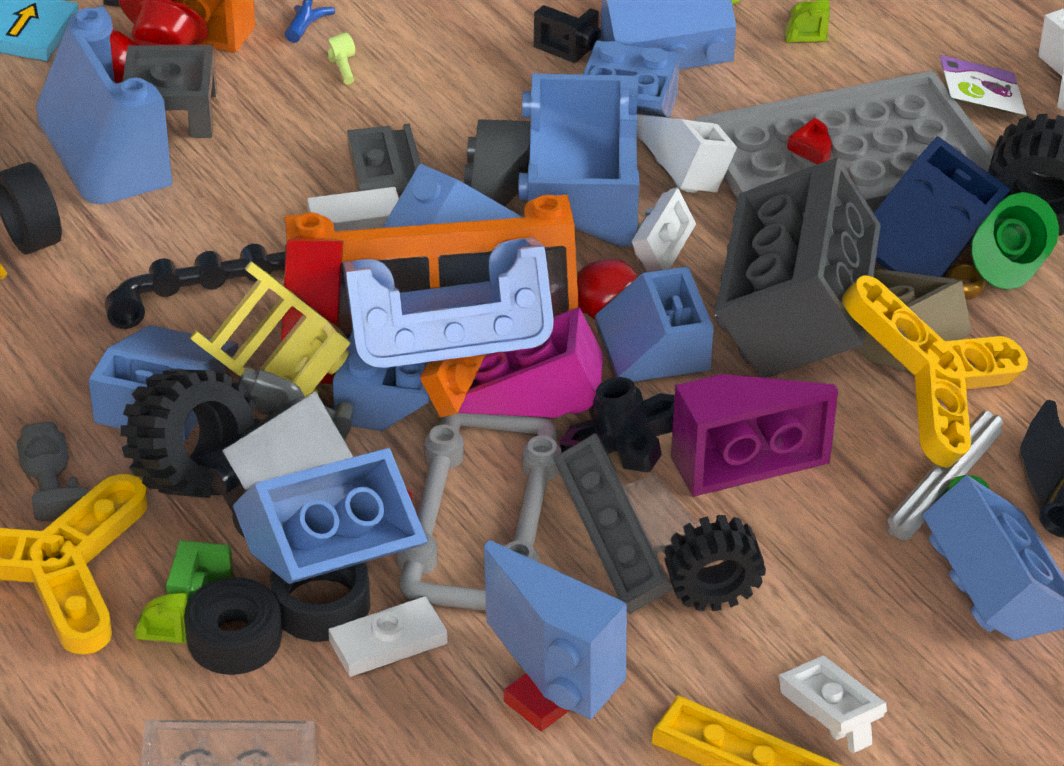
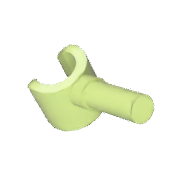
(341, 49)

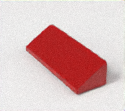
(314, 276)

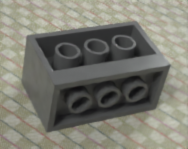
(790, 263)

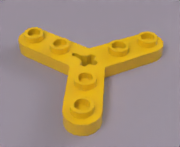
(79, 536)

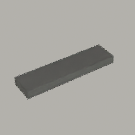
(613, 523)

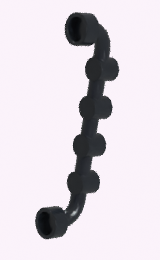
(125, 304)

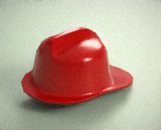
(164, 23)

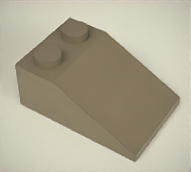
(933, 299)

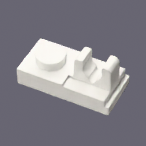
(663, 232)
(834, 700)

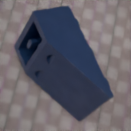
(935, 211)

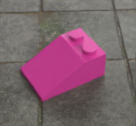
(542, 379)

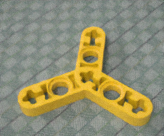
(937, 364)

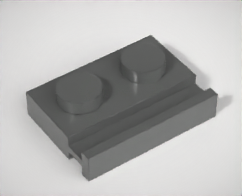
(383, 157)

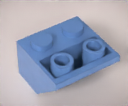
(655, 70)
(657, 327)
(378, 394)

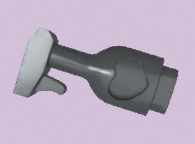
(274, 392)
(43, 457)

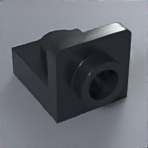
(565, 34)

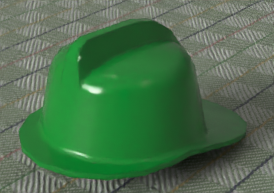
(1014, 240)

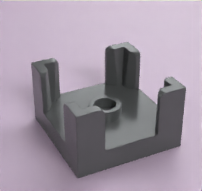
(182, 76)

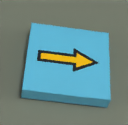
(33, 26)

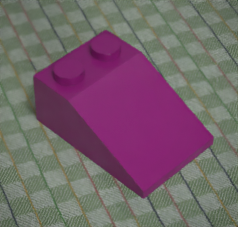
(749, 429)

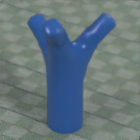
(303, 18)

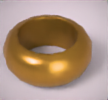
(969, 273)

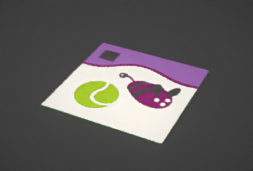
(982, 85)

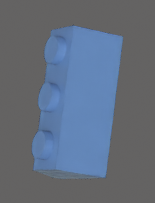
(694, 28)
(329, 517)
(997, 561)

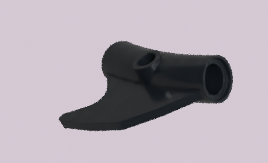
(1043, 466)

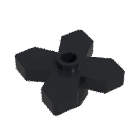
(626, 423)

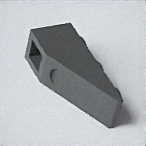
(498, 157)

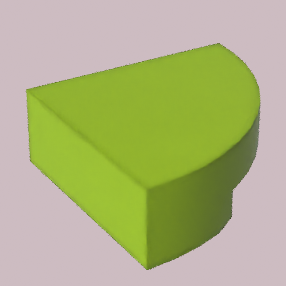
(809, 23)
(163, 619)

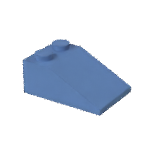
(439, 199)
(556, 629)

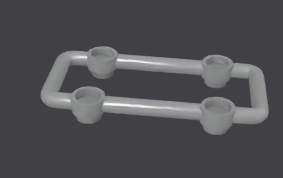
(446, 451)

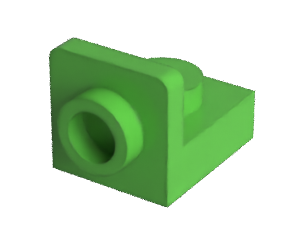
(198, 565)

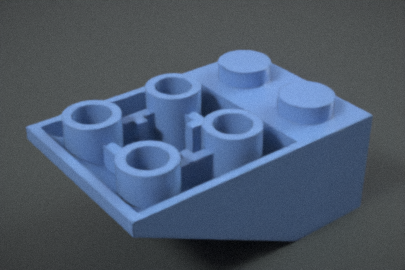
(139, 357)

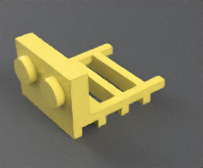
(305, 352)

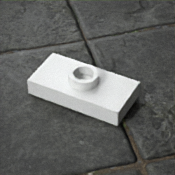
(387, 636)

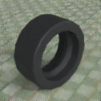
(28, 208)
(313, 620)

